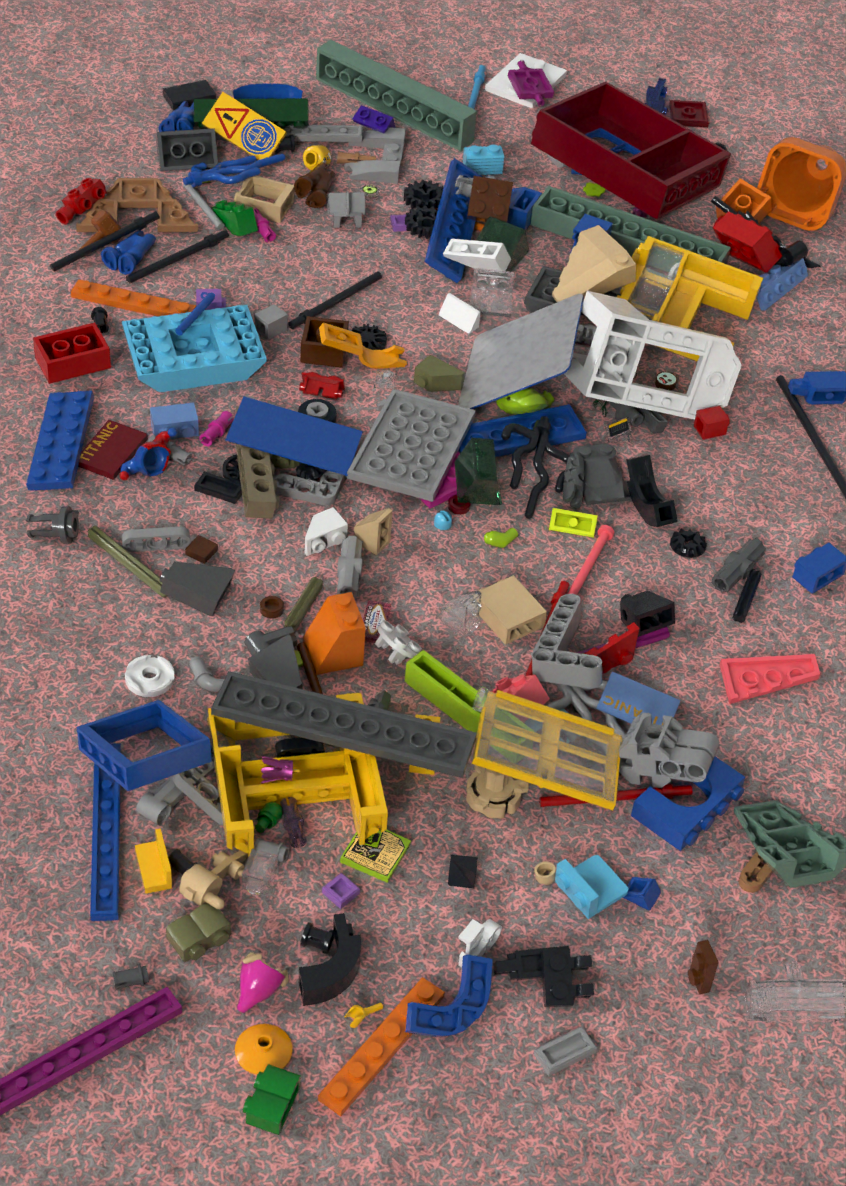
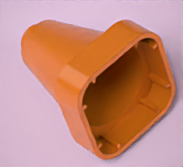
(798, 187)

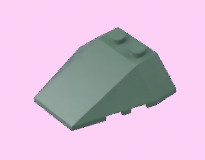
(792, 846)

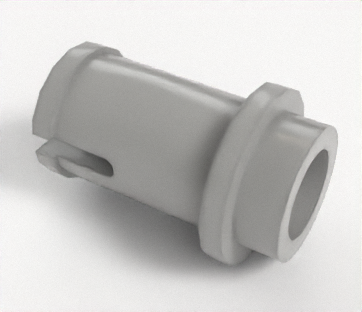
(273, 848)

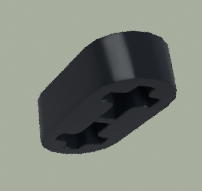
(297, 747)

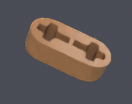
(751, 868)

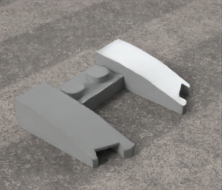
(382, 170)

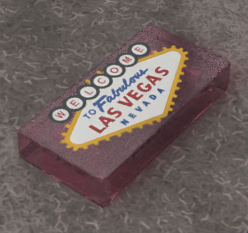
(373, 616)

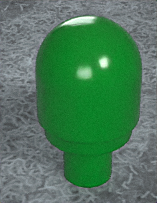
(269, 813)

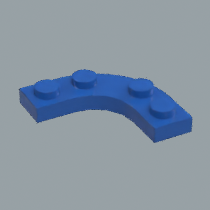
(465, 1008)

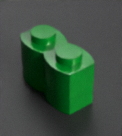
(272, 1099)

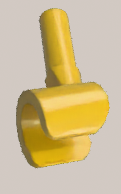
(359, 1013)

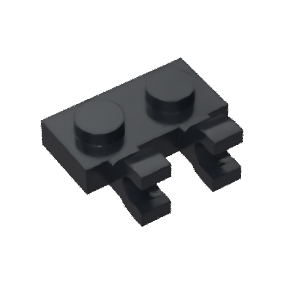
(558, 977)

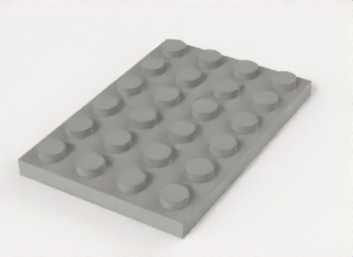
(411, 445)

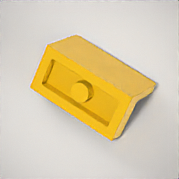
(154, 864)

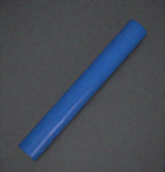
(198, 310)

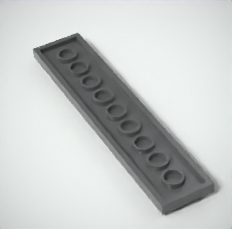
(344, 724)

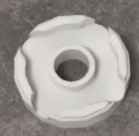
(149, 686)

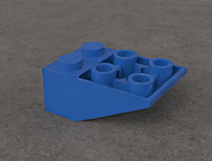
(521, 206)

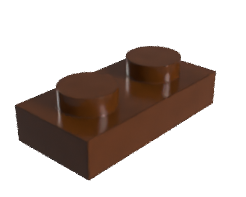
(703, 967)

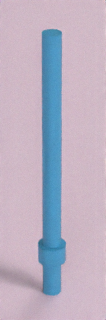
(478, 80)

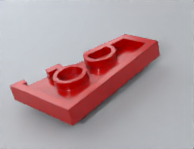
(617, 649)

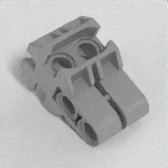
(666, 752)

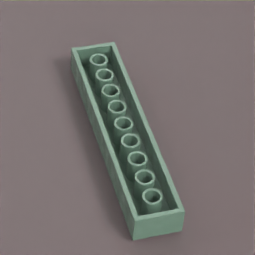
(396, 95)
(561, 211)

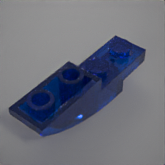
(656, 95)

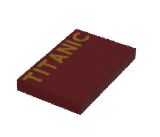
(111, 449)

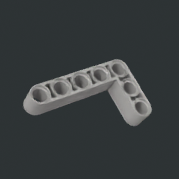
(550, 656)

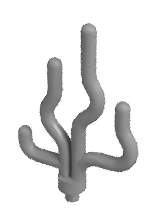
(580, 700)

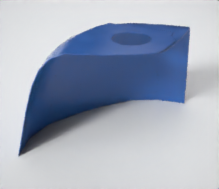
(267, 91)

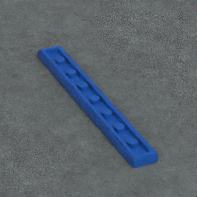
(105, 846)

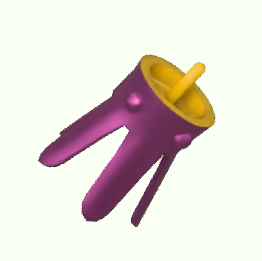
(282, 770)

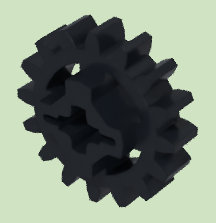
(423, 194)
(421, 221)

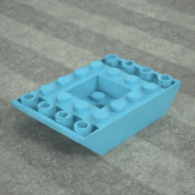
(212, 351)

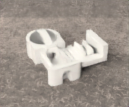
(479, 938)

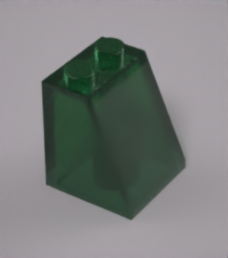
(508, 234)
(478, 473)

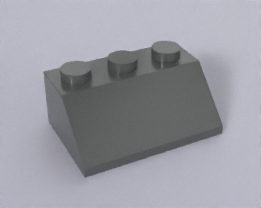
(186, 148)

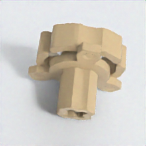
(496, 788)

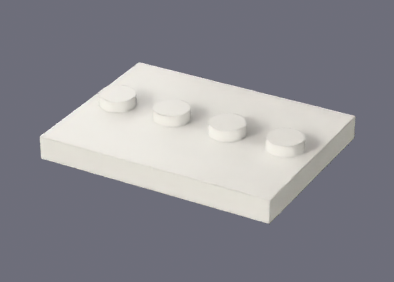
(501, 85)

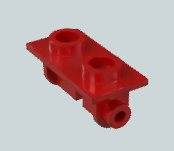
(313, 382)

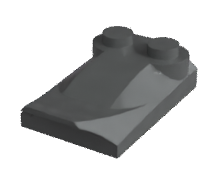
(541, 291)
(602, 475)

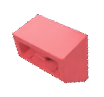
(524, 687)

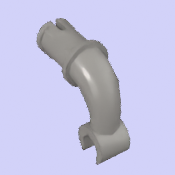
(204, 677)

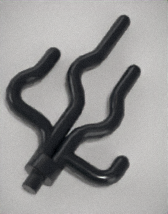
(538, 438)

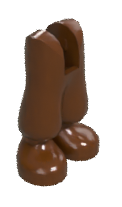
(316, 181)

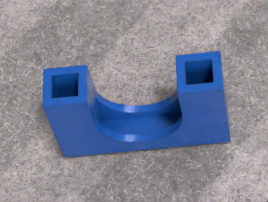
(682, 824)

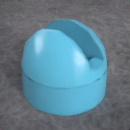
(441, 522)

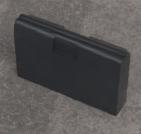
(188, 92)

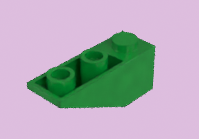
(236, 217)

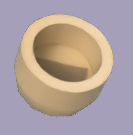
(541, 873)

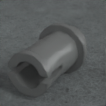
(131, 977)

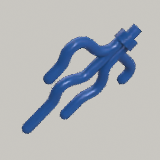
(224, 168)

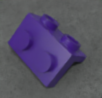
(373, 119)

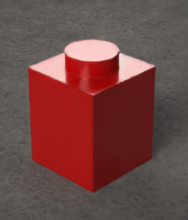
(711, 422)

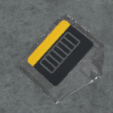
(619, 431)

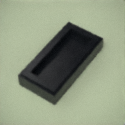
(219, 487)

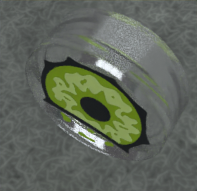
(371, 191)

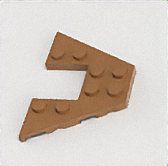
(141, 194)

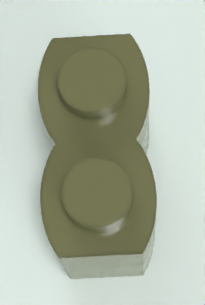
(198, 931)

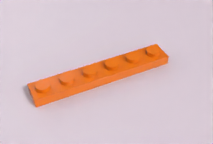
(128, 299)
(376, 1050)

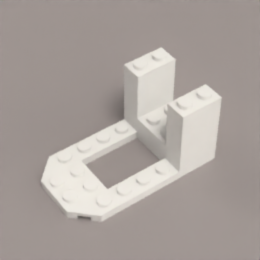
(617, 349)

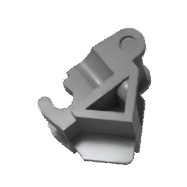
(346, 205)

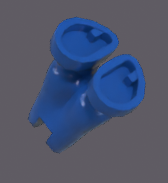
(179, 119)
(128, 252)

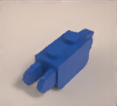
(820, 387)

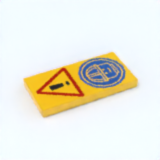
(244, 127)

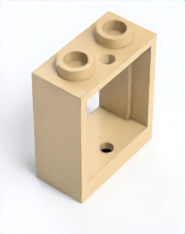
(281, 192)

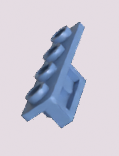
(779, 282)

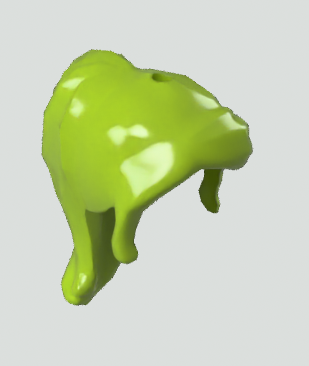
(525, 401)

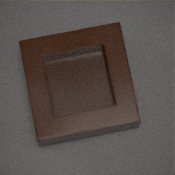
(201, 549)

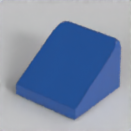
(643, 892)

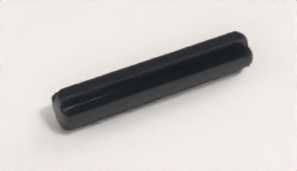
(747, 595)

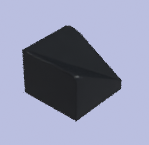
(462, 871)

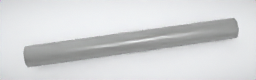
(204, 206)

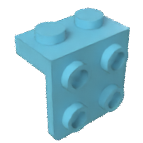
(590, 884)

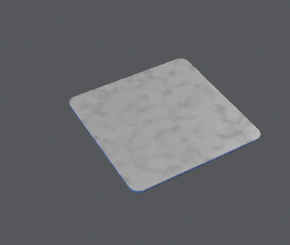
(522, 353)

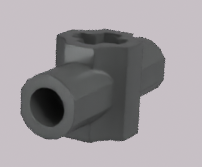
(627, 411)

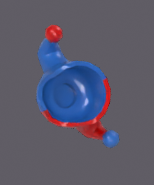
(150, 457)

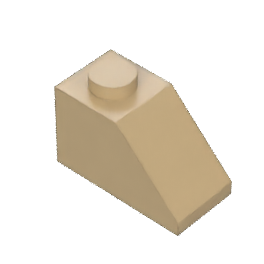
(375, 530)

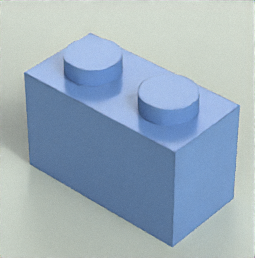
(179, 416)

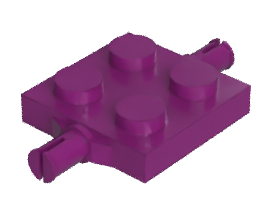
(530, 83)

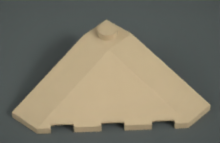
(595, 266)

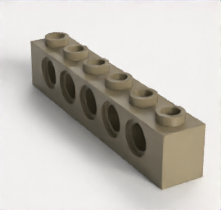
(257, 481)

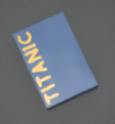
(629, 699)

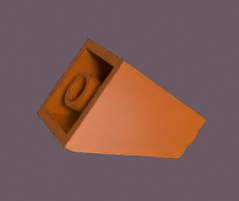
(336, 635)

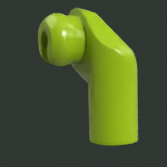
(500, 539)

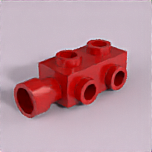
(81, 199)

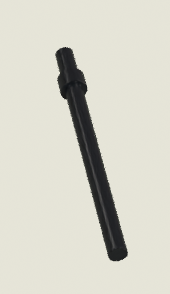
(138, 224)
(209, 241)
(334, 300)

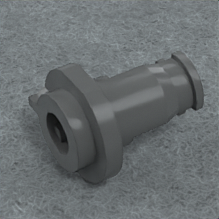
(63, 525)

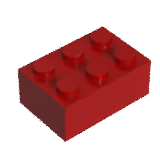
(748, 241)
(72, 353)

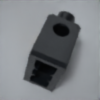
(647, 611)

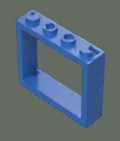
(96, 737)

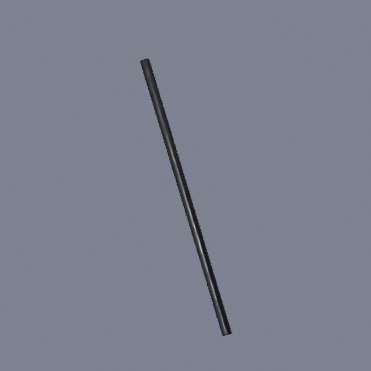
(812, 435)

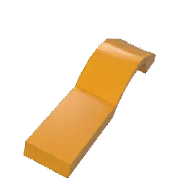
(352, 343)

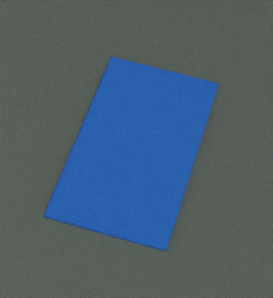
(294, 435)

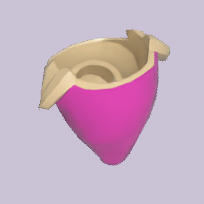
(258, 981)

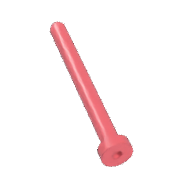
(605, 533)

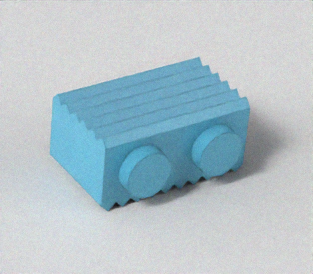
(484, 159)

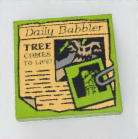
(378, 856)

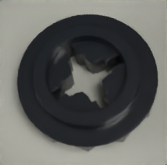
(307, 472)
(690, 549)

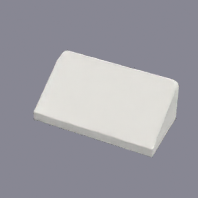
(460, 313)

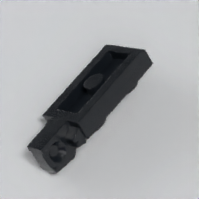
(522, 964)

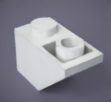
(325, 531)

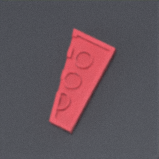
(763, 675)

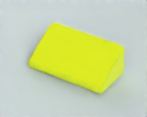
(573, 522)

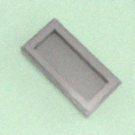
(565, 1051)

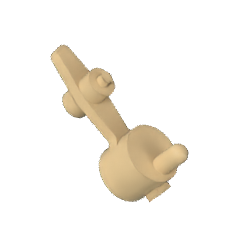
(204, 885)

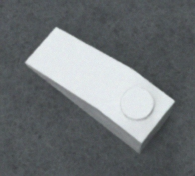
(478, 254)

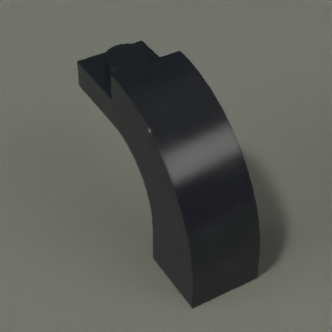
(645, 495)
(331, 978)

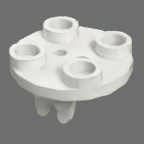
(398, 640)

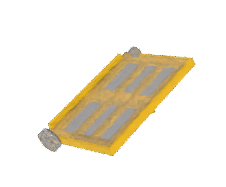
(547, 747)

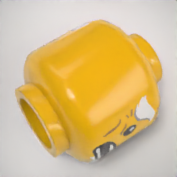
(316, 154)

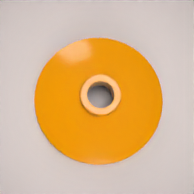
(255, 1057)

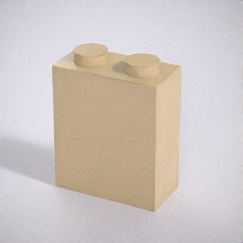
(511, 610)

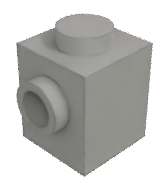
(271, 321)

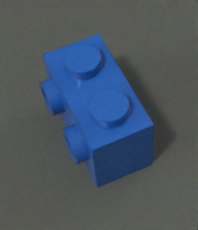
(819, 567)

